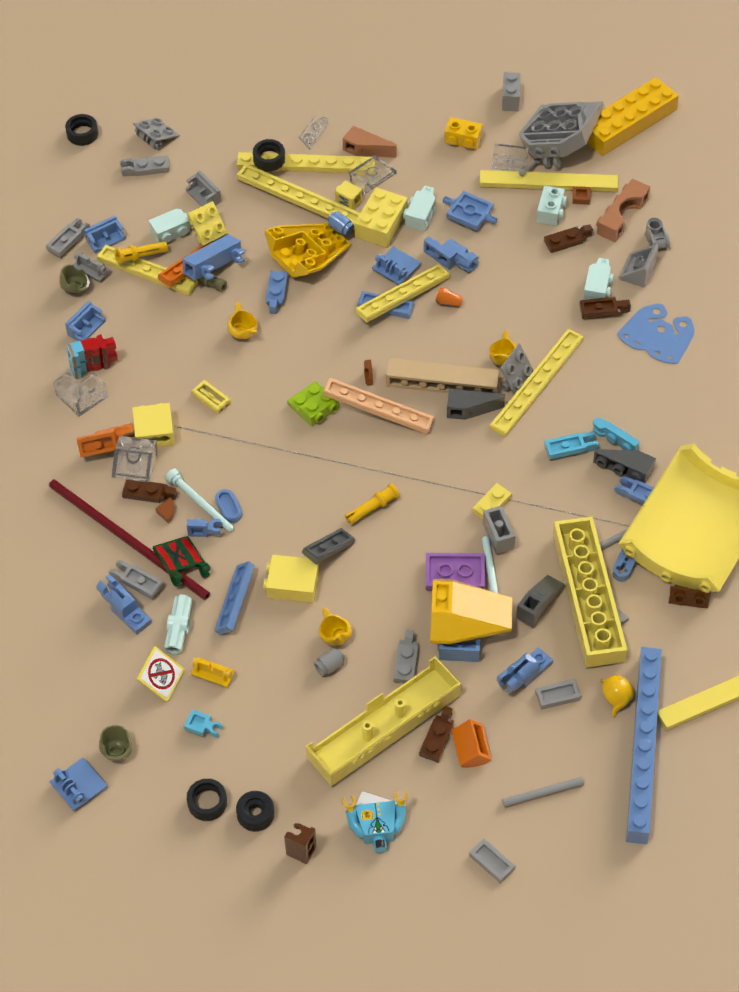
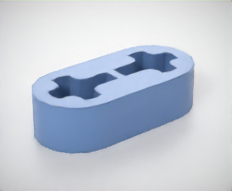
(628, 565)

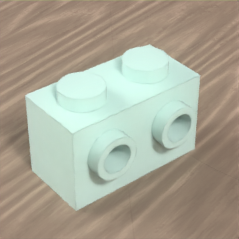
(551, 205)

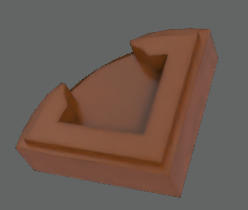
(368, 372)
(166, 510)

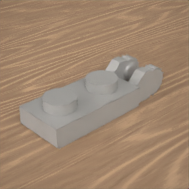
(144, 166)
(67, 238)
(137, 579)

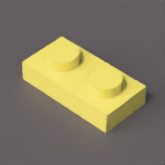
(493, 498)

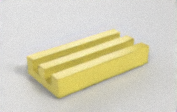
(209, 399)

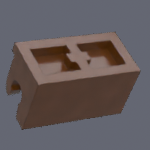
(302, 845)

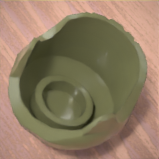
(73, 280)
(115, 743)

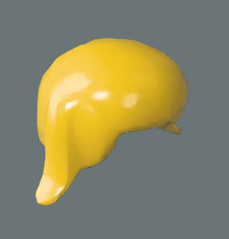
(241, 323)
(501, 349)
(334, 629)
(618, 692)

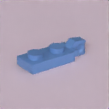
(276, 290)

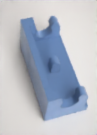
(104, 233)
(84, 322)
(460, 651)

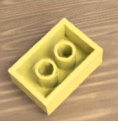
(381, 217)

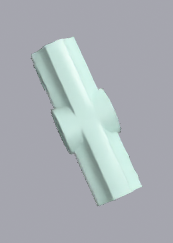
(178, 624)

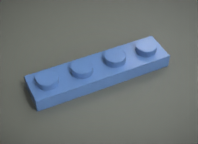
(234, 598)

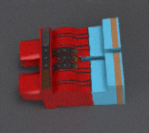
(91, 355)

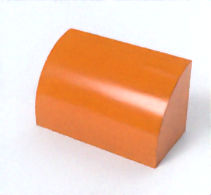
(471, 744)

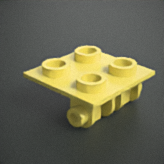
(206, 223)

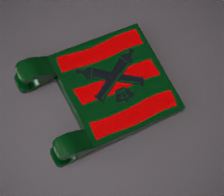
(180, 556)

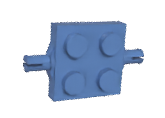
(470, 210)

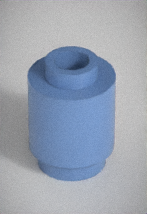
(340, 223)

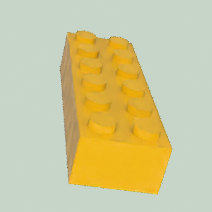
(632, 115)

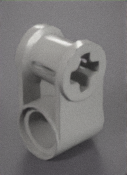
(656, 233)

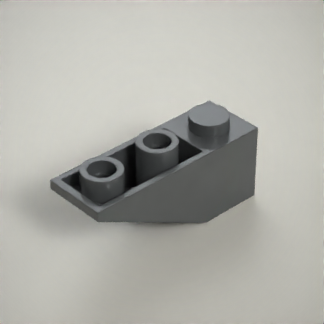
(470, 404)
(627, 463)
(538, 600)

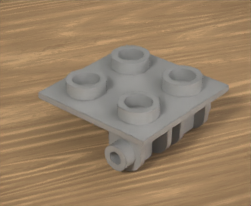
(154, 131)
(516, 370)

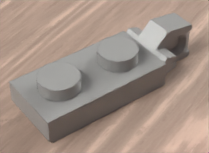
(406, 658)

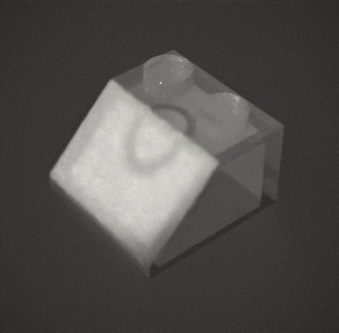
(371, 174)
(134, 459)

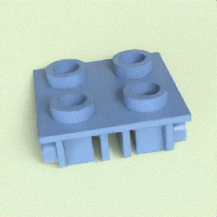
(396, 265)
(77, 783)

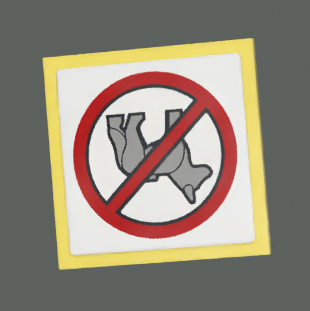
(160, 674)

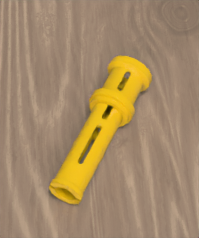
(133, 252)
(379, 499)

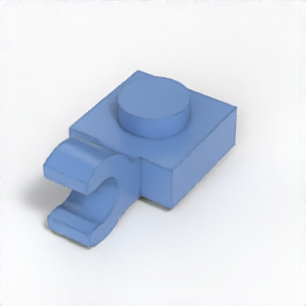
(201, 528)

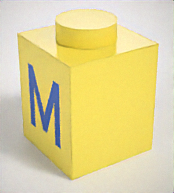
(348, 195)

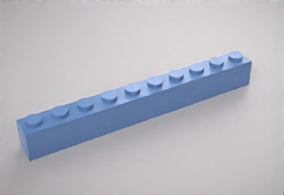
(644, 746)

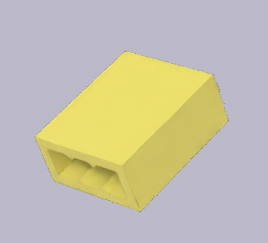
(291, 578)

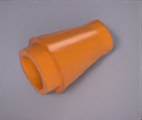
(448, 297)

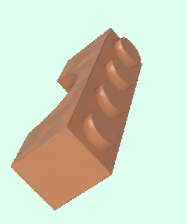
(632, 197)

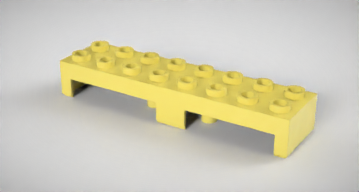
(384, 722)

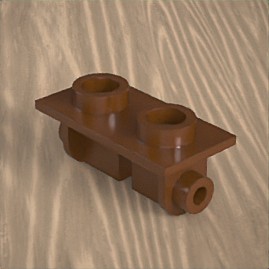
(688, 597)

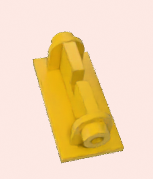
(212, 672)

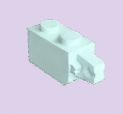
(420, 209)
(169, 226)
(598, 280)

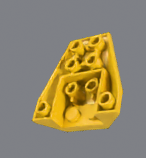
(305, 247)
(467, 612)

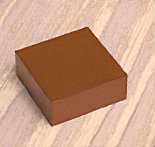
(581, 195)

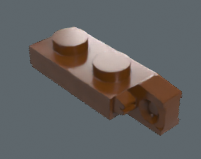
(568, 238)
(603, 307)
(148, 491)
(437, 736)

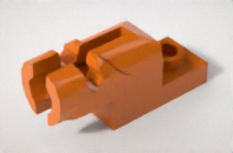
(103, 440)

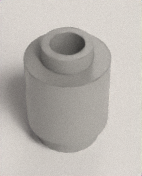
(329, 661)

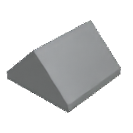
(639, 266)

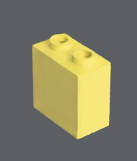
(154, 423)

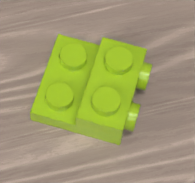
(312, 405)

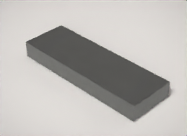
(328, 546)

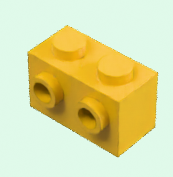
(463, 133)

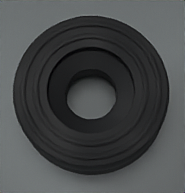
(255, 822)

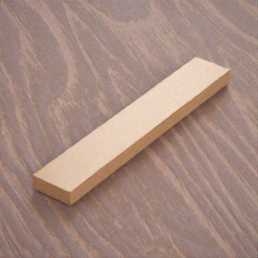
(378, 406)

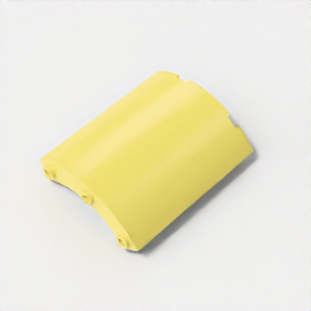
(688, 523)

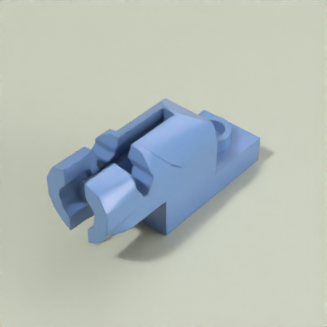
(451, 254)
(124, 605)
(524, 670)

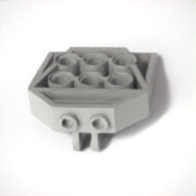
(560, 129)

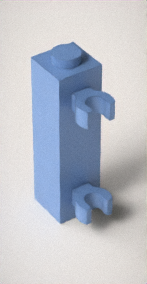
(212, 257)

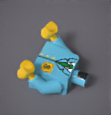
(376, 821)

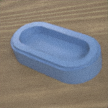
(228, 506)

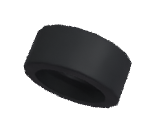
(83, 138)
(269, 164)
(206, 814)

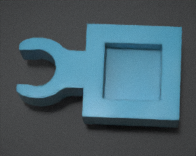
(200, 723)

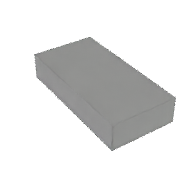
(557, 694)
(492, 861)

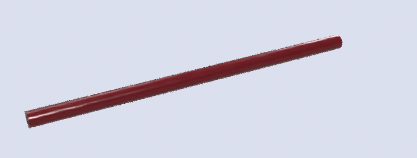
(123, 535)

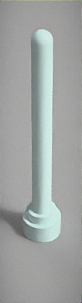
(175, 478)
(489, 564)

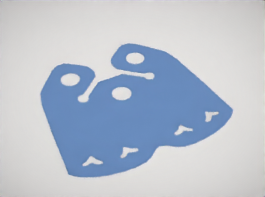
(652, 340)

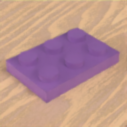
(457, 566)

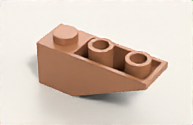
(367, 144)

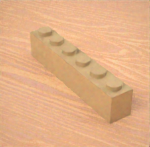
(440, 377)

